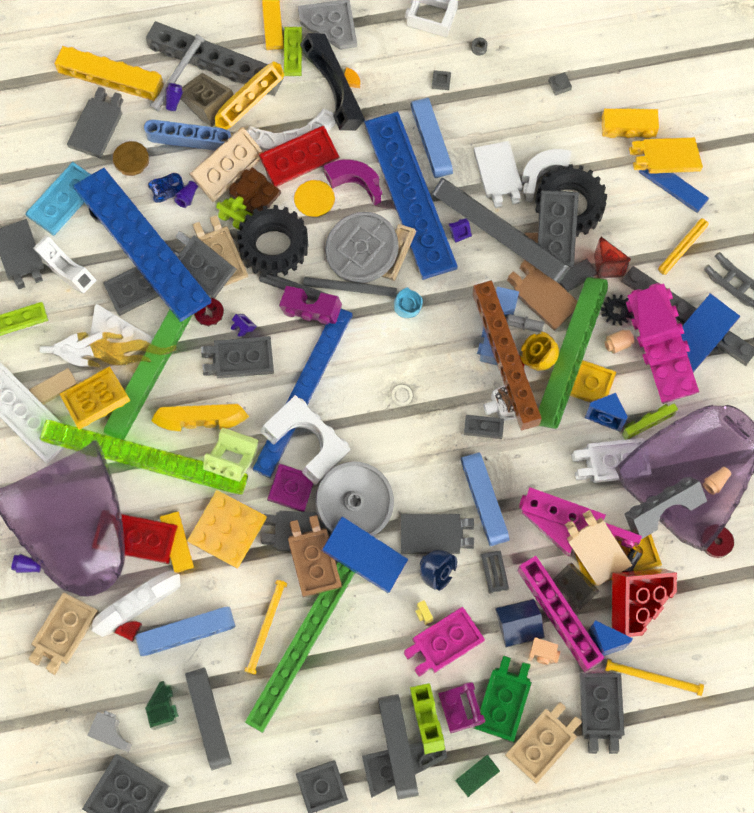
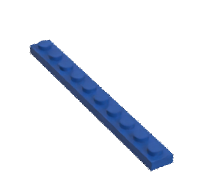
(305, 388)

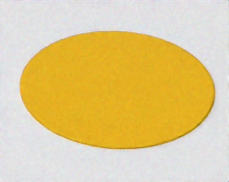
(314, 198)

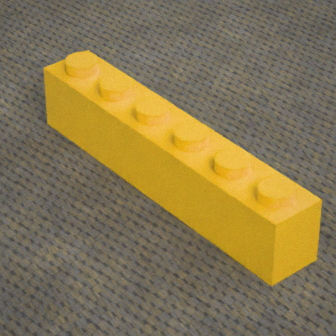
(109, 73)

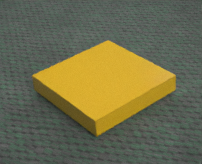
(592, 382)

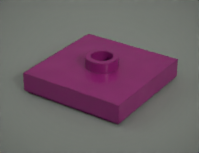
(290, 488)

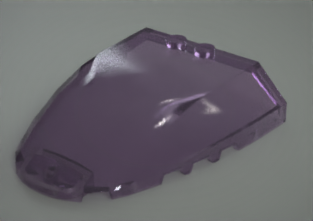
(697, 449)
(70, 521)

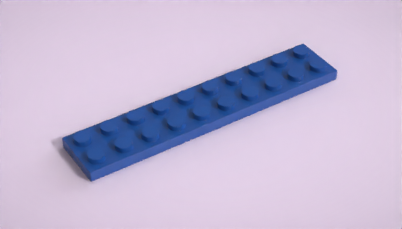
(410, 195)
(142, 244)

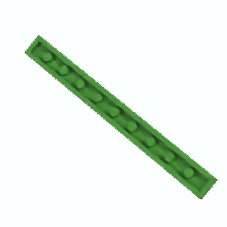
(297, 652)

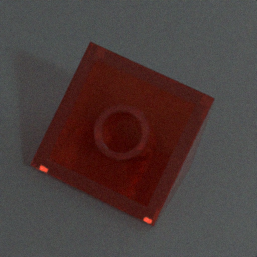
(609, 260)

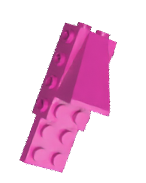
(662, 342)
(553, 524)

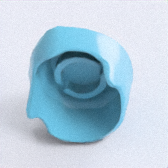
(408, 303)

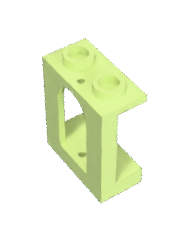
(236, 443)

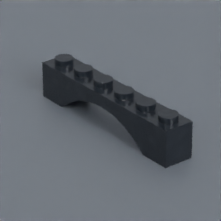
(320, 53)

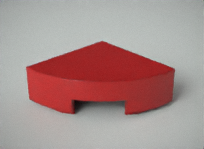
(129, 630)

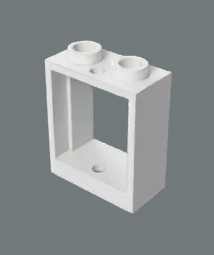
(431, 26)

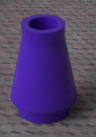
(173, 96)
(186, 194)
(24, 564)

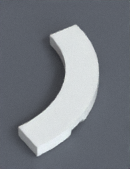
(268, 140)

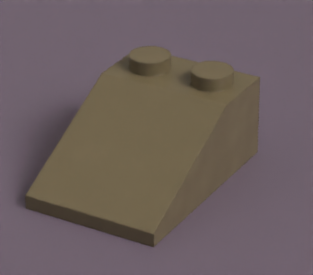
(205, 97)

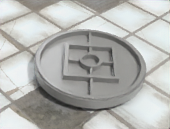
(362, 247)

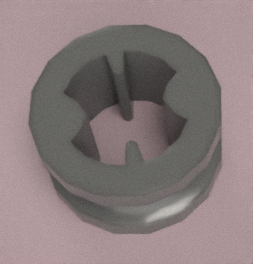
(481, 42)

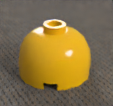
(539, 351)

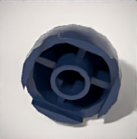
(436, 568)

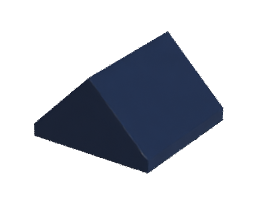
(520, 622)

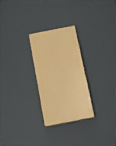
(226, 164)

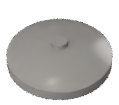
(357, 494)

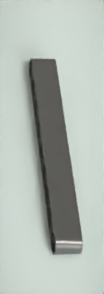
(501, 230)

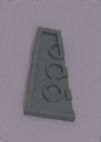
(379, 769)

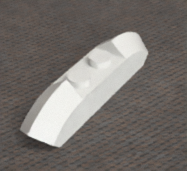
(136, 602)

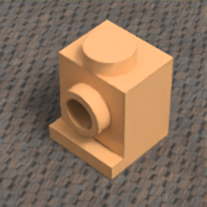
(544, 651)

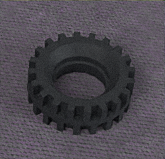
(585, 184)
(267, 221)

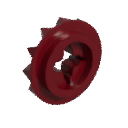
(217, 313)

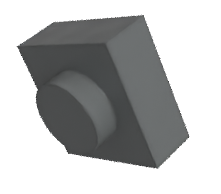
(560, 83)

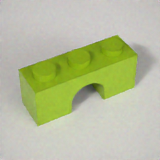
(427, 718)

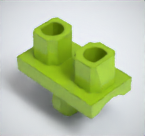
(233, 208)

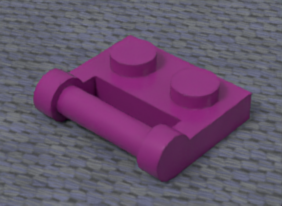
(455, 711)

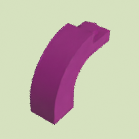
(356, 172)

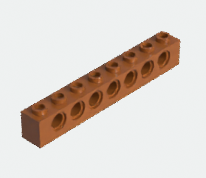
(506, 355)

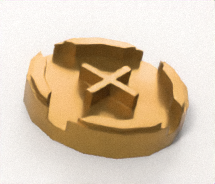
(130, 158)

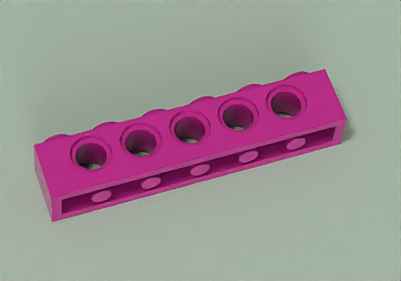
(560, 614)

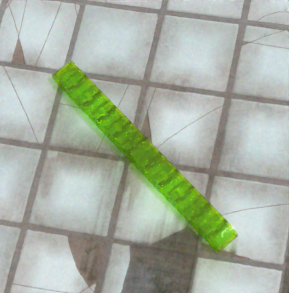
(140, 456)

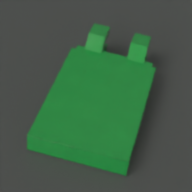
(505, 700)

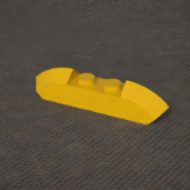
(249, 95)
(202, 415)

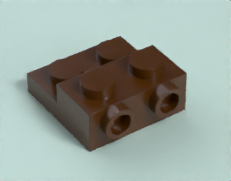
(254, 190)

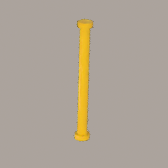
(280, 585)
(654, 677)

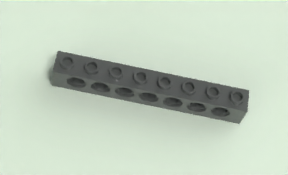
(208, 51)

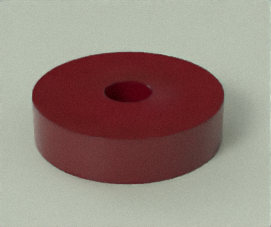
(726, 546)

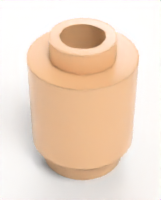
(619, 341)

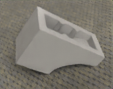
(106, 730)

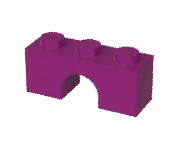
(323, 310)

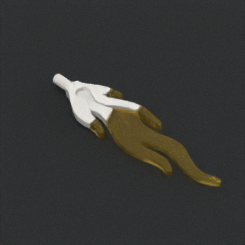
(97, 346)

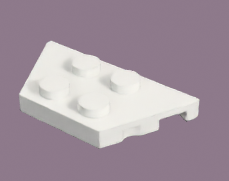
(108, 322)

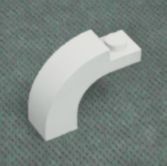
(540, 166)
(63, 266)

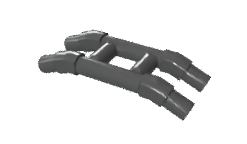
(724, 282)

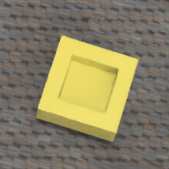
(423, 613)

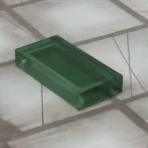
(477, 775)

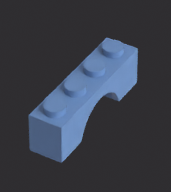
(508, 302)

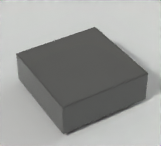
(441, 80)

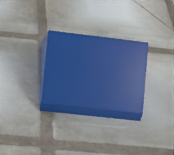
(607, 412)
(608, 639)

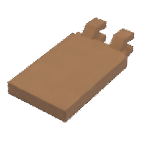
(543, 295)
(314, 568)

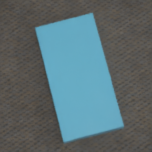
(58, 201)

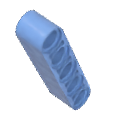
(180, 131)
(431, 137)
(485, 499)
(185, 631)

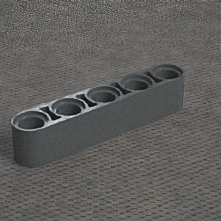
(208, 719)
(398, 747)

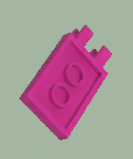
(445, 641)

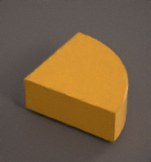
(352, 78)

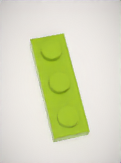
(292, 51)
(22, 318)
(649, 421)

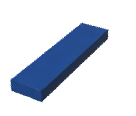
(678, 188)

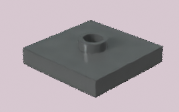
(321, 787)

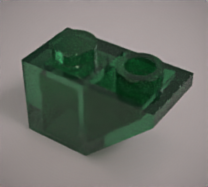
(160, 708)

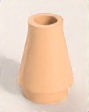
(716, 481)

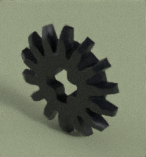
(609, 308)

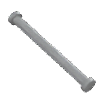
(177, 72)

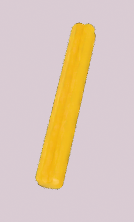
(683, 246)

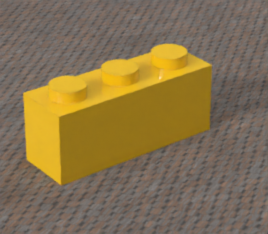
(630, 123)

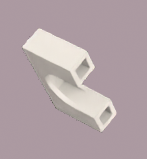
(297, 414)

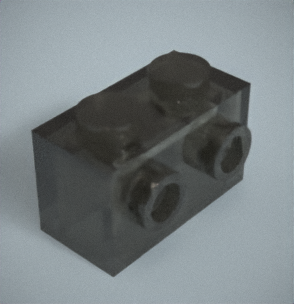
(575, 586)

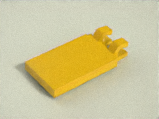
(667, 155)

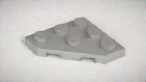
(331, 19)

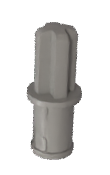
(525, 323)

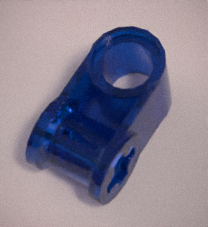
(165, 187)

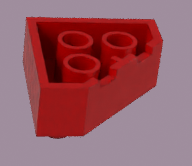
(640, 598)

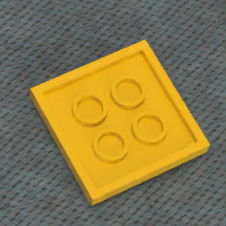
(94, 397)
(227, 529)

